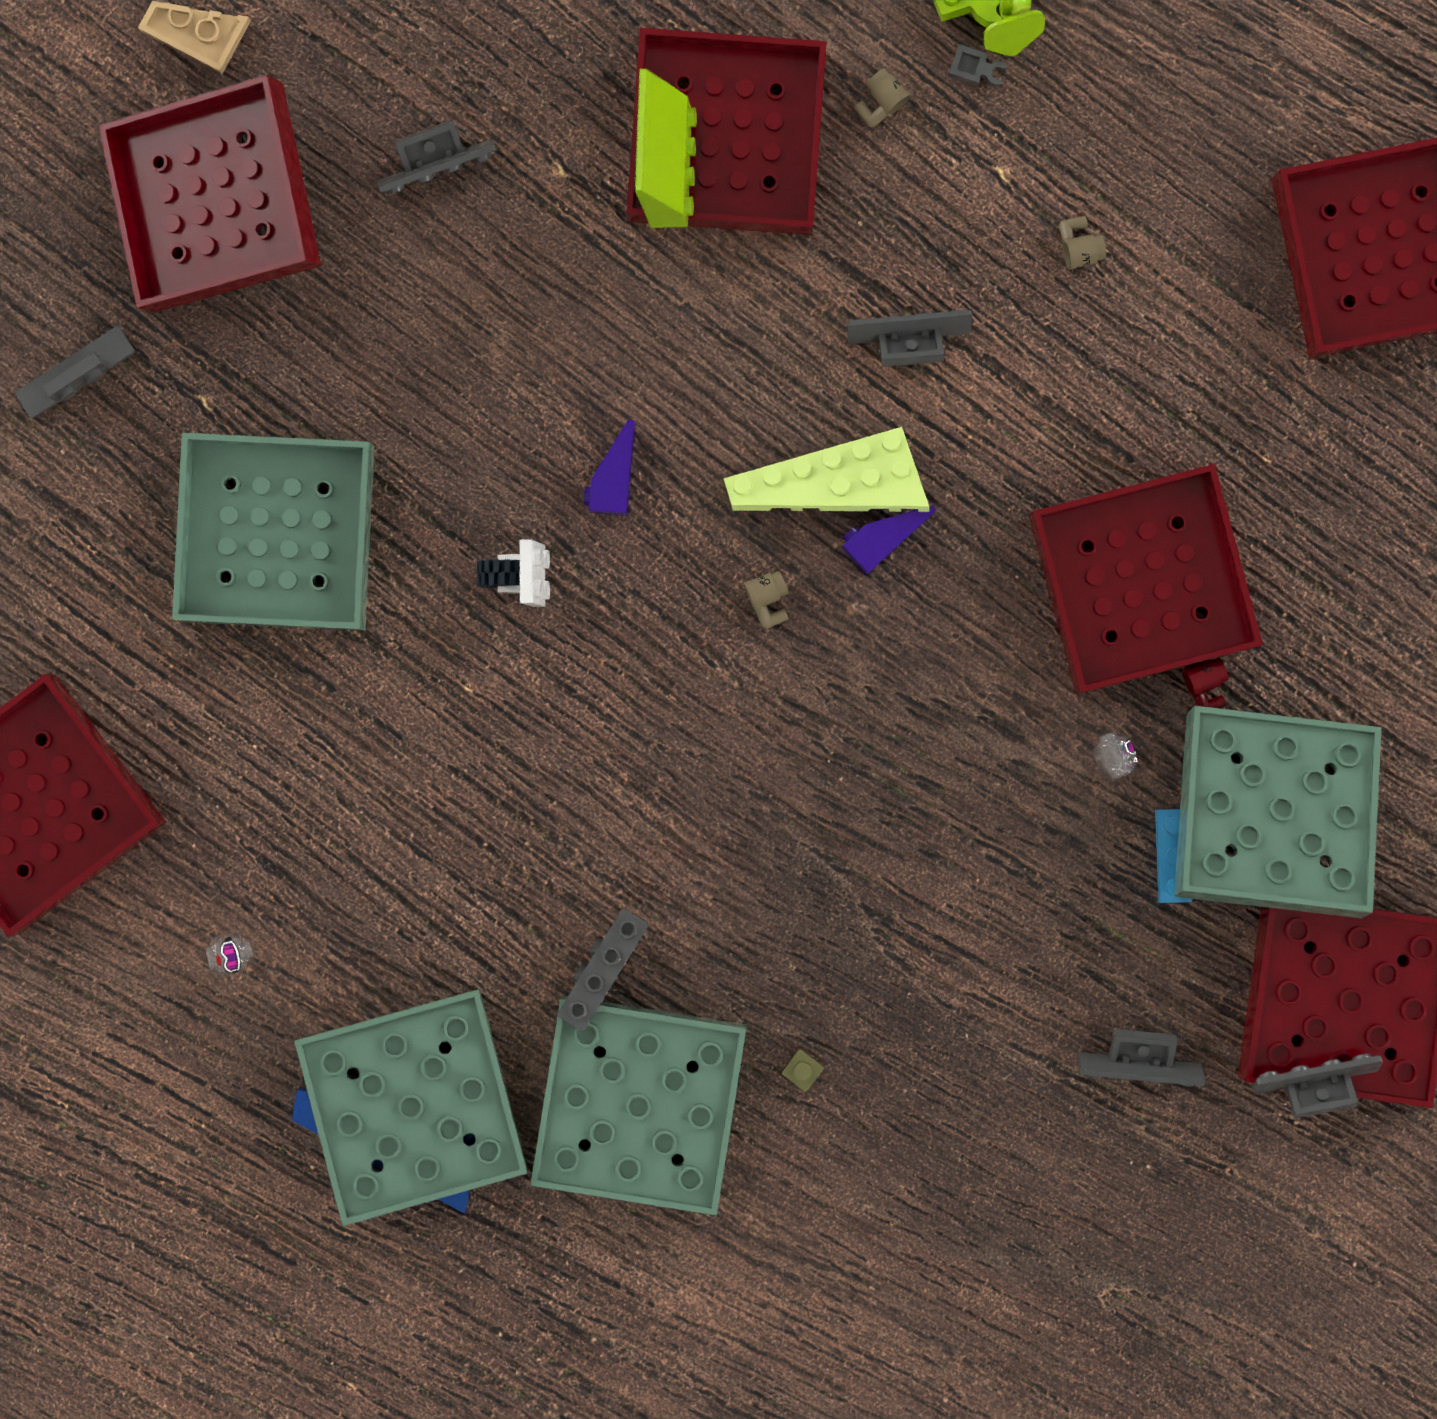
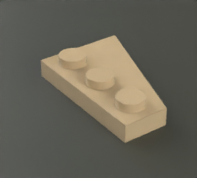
(195, 33)

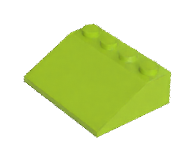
(664, 152)

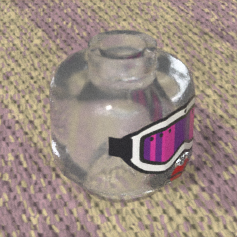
(1115, 756)
(229, 954)

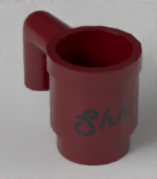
(1203, 678)

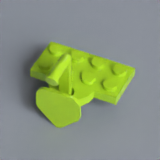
(1004, 32)

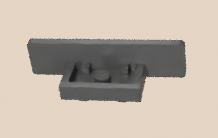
(432, 152)
(910, 337)
(75, 372)
(602, 970)
(1142, 1057)
(1319, 1088)

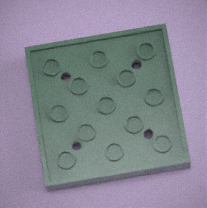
(273, 531)
(1278, 812)
(411, 1107)
(640, 1107)

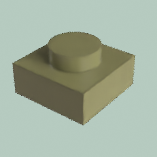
(802, 1070)

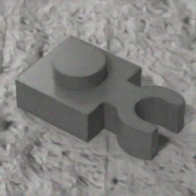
(971, 65)

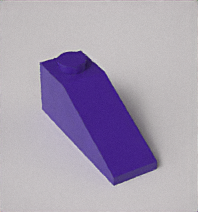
(612, 479)
(878, 539)

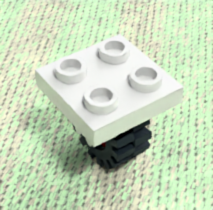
(518, 573)

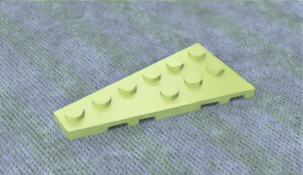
(845, 477)

